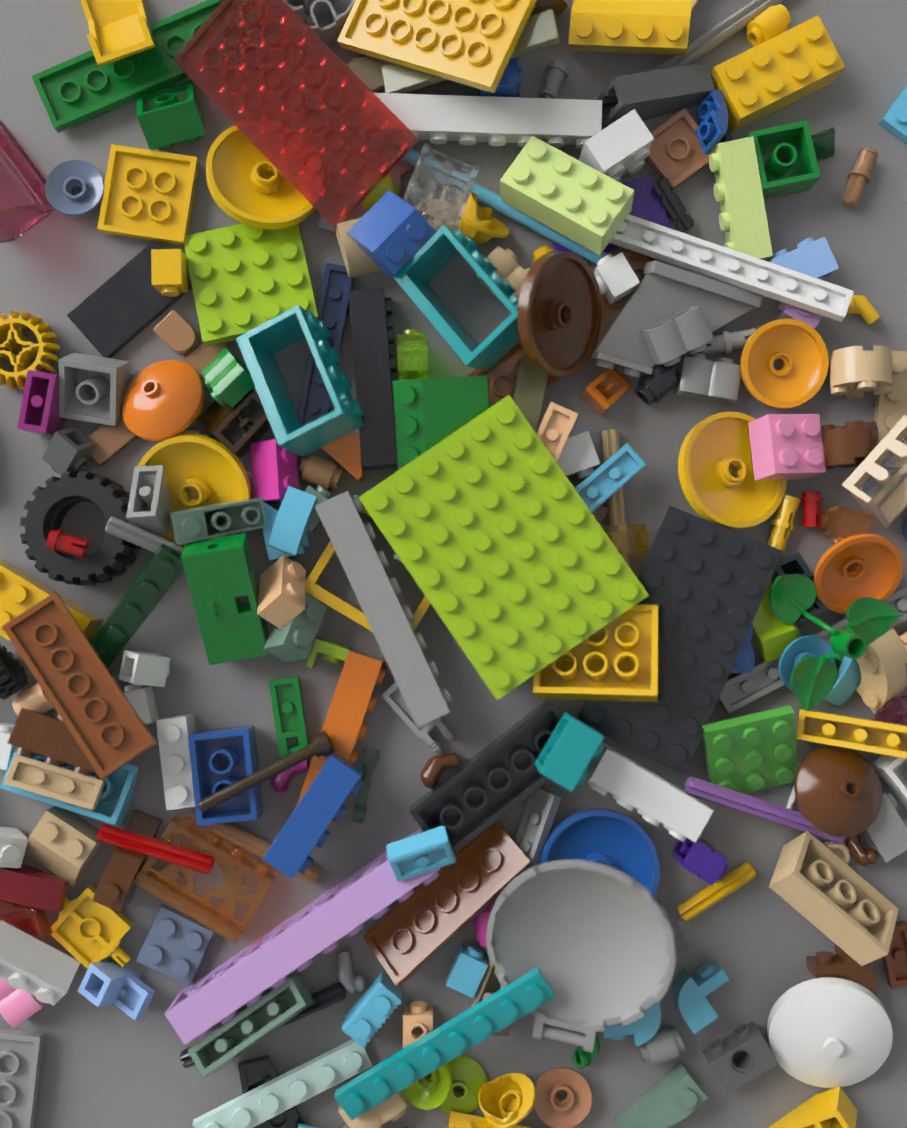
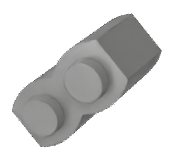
(677, 335)
(708, 380)

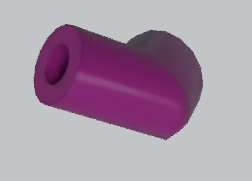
(281, 781)

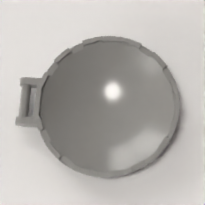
(592, 938)

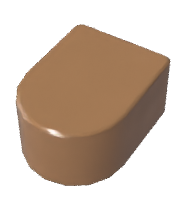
(177, 334)

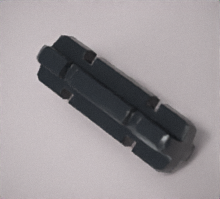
(673, 205)

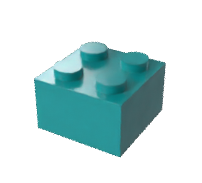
(569, 752)

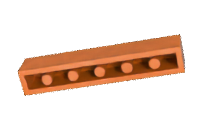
(348, 710)

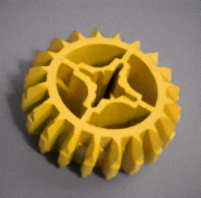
(13, 328)

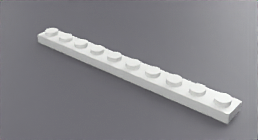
(733, 267)

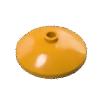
(801, 358)

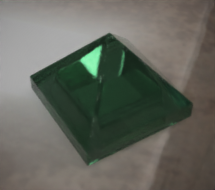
(824, 144)

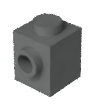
(69, 451)

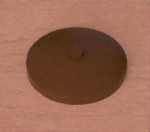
(559, 314)

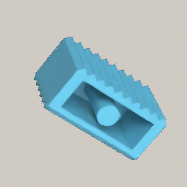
(372, 1009)

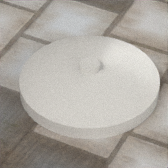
(829, 1032)

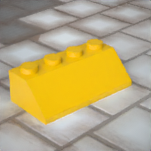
(630, 26)

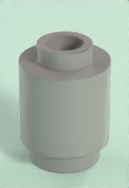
(662, 1047)

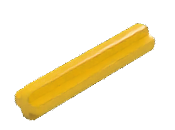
(716, 891)

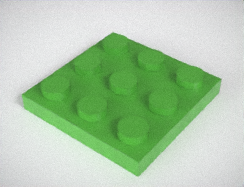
(752, 750)

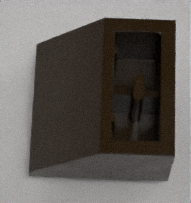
(237, 425)

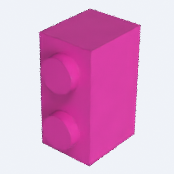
(272, 470)

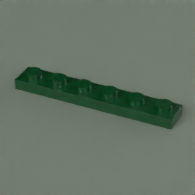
(137, 603)

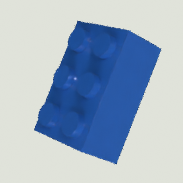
(218, 761)

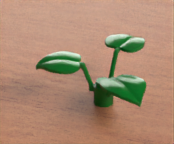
(867, 621)

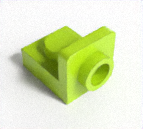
(332, 651)

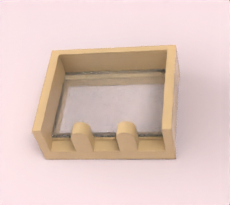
(881, 478)

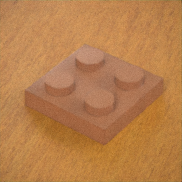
(677, 149)

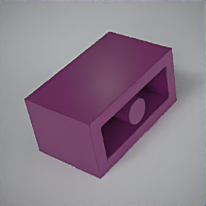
(40, 404)

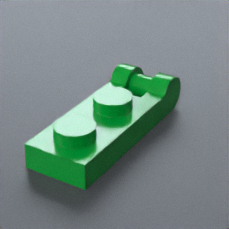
(288, 714)

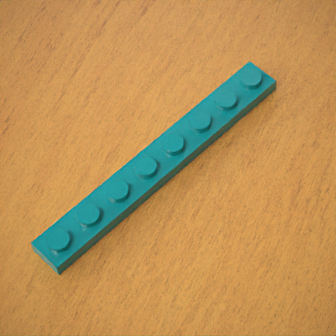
(445, 1043)

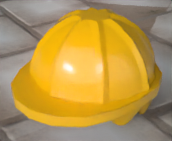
(479, 223)
(507, 1099)

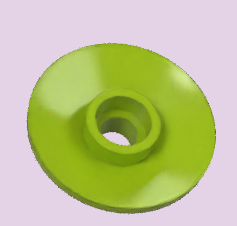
(471, 1076)
(429, 1093)

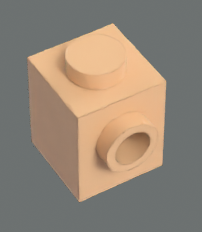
(416, 1021)

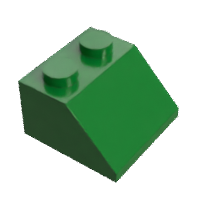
(171, 116)

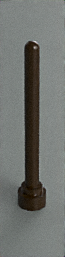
(319, 746)

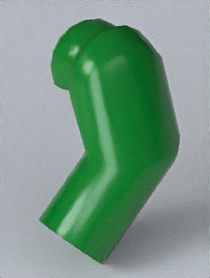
(584, 1058)

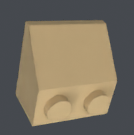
(63, 844)

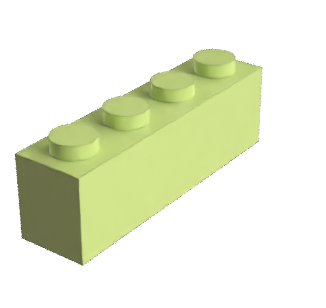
(740, 197)

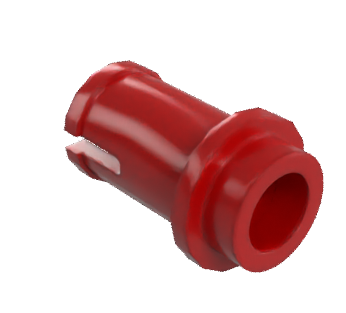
(811, 508)
(66, 543)

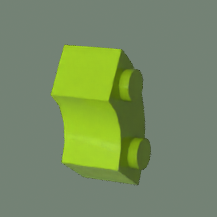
(770, 633)

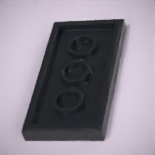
(122, 305)

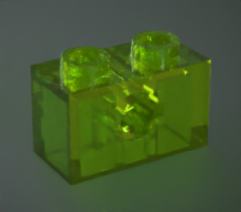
(413, 355)

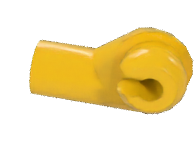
(860, 305)

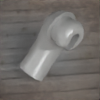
(346, 976)

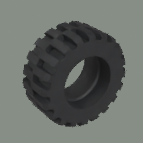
(47, 513)

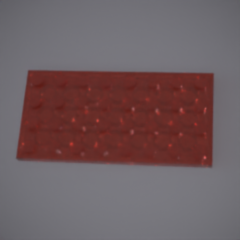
(296, 102)

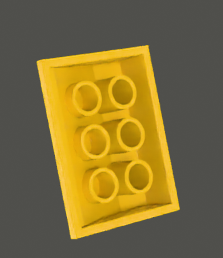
(610, 664)

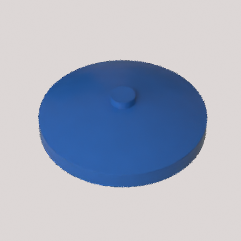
(606, 839)

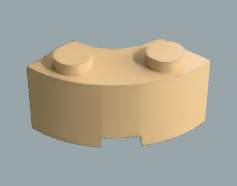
(882, 670)

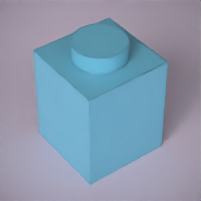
(467, 970)

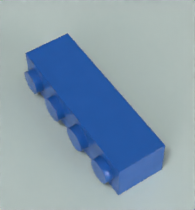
(313, 815)

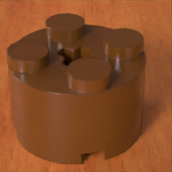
(848, 444)

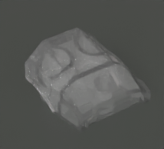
(440, 187)

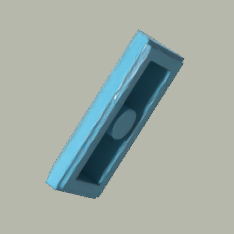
(420, 853)

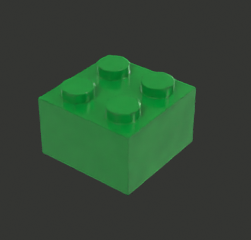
(786, 159)

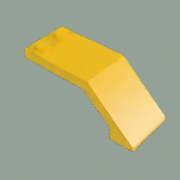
(117, 28)

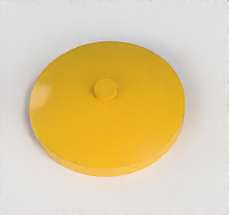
(251, 186)
(199, 473)
(719, 473)

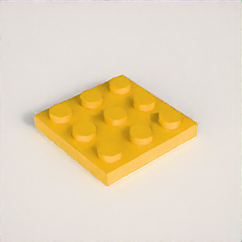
(148, 194)

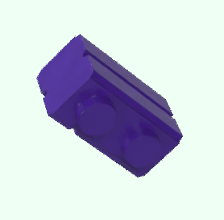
(701, 859)

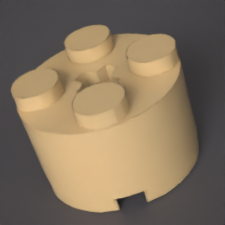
(861, 371)

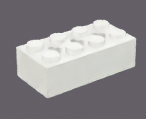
(649, 793)

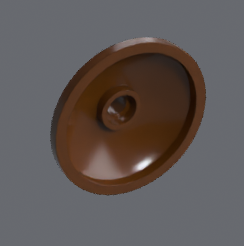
(823, 793)

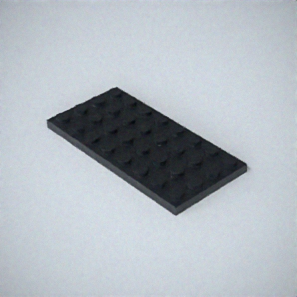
(706, 600)

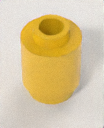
(768, 24)

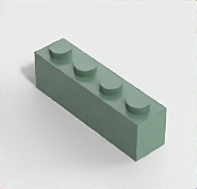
(250, 1026)

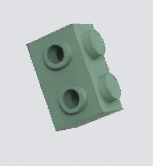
(296, 638)

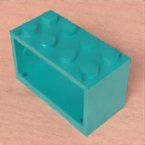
(427, 264)
(258, 351)

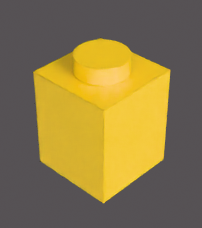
(169, 271)

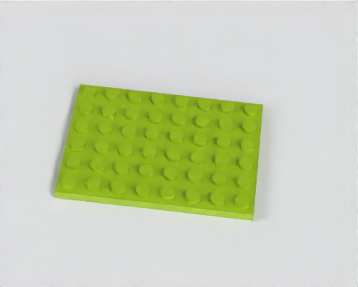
(503, 547)

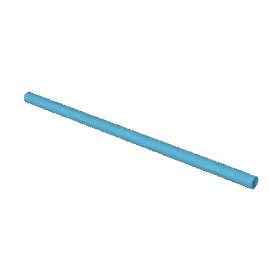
(494, 201)

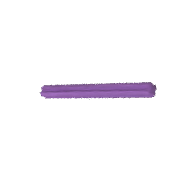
(753, 806)

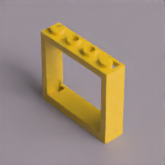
(340, 604)

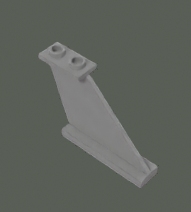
(658, 296)

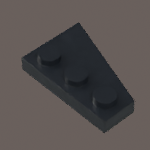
(257, 1072)

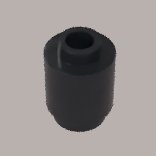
(657, 385)

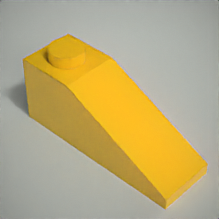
(822, 1110)

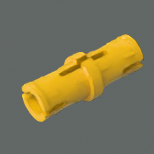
(783, 522)

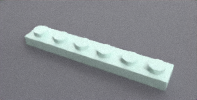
(289, 1088)

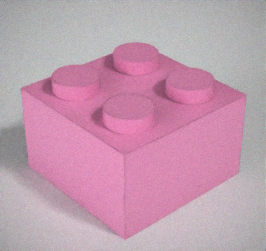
(787, 447)

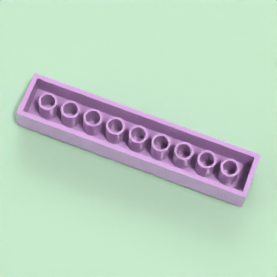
(290, 947)

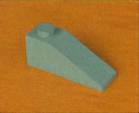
(665, 1102)

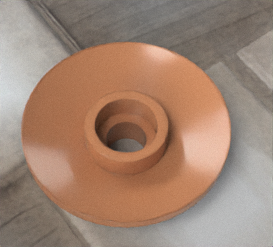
(565, 1110)

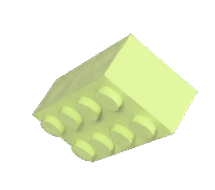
(566, 195)

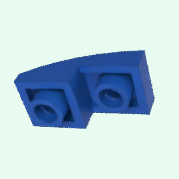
(713, 120)

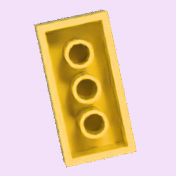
(777, 72)
(22, 592)

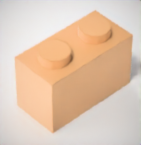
(282, 592)

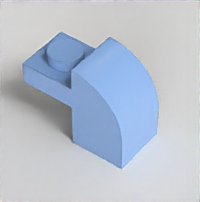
(111, 984)

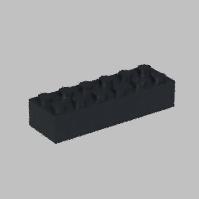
(490, 780)

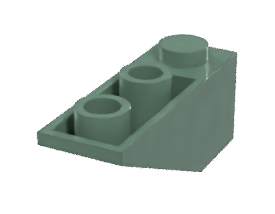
(217, 520)

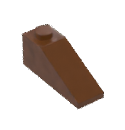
(117, 880)

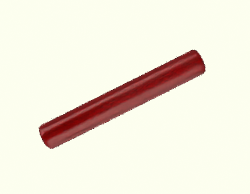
(155, 848)

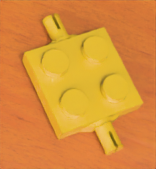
(91, 930)

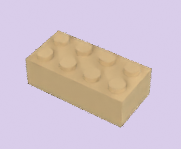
(835, 899)

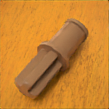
(859, 176)

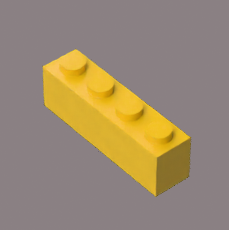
(852, 732)

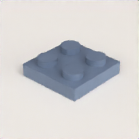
(175, 945)

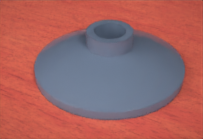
(66, 180)

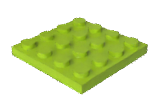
(246, 278)

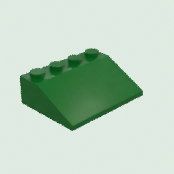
(433, 410)

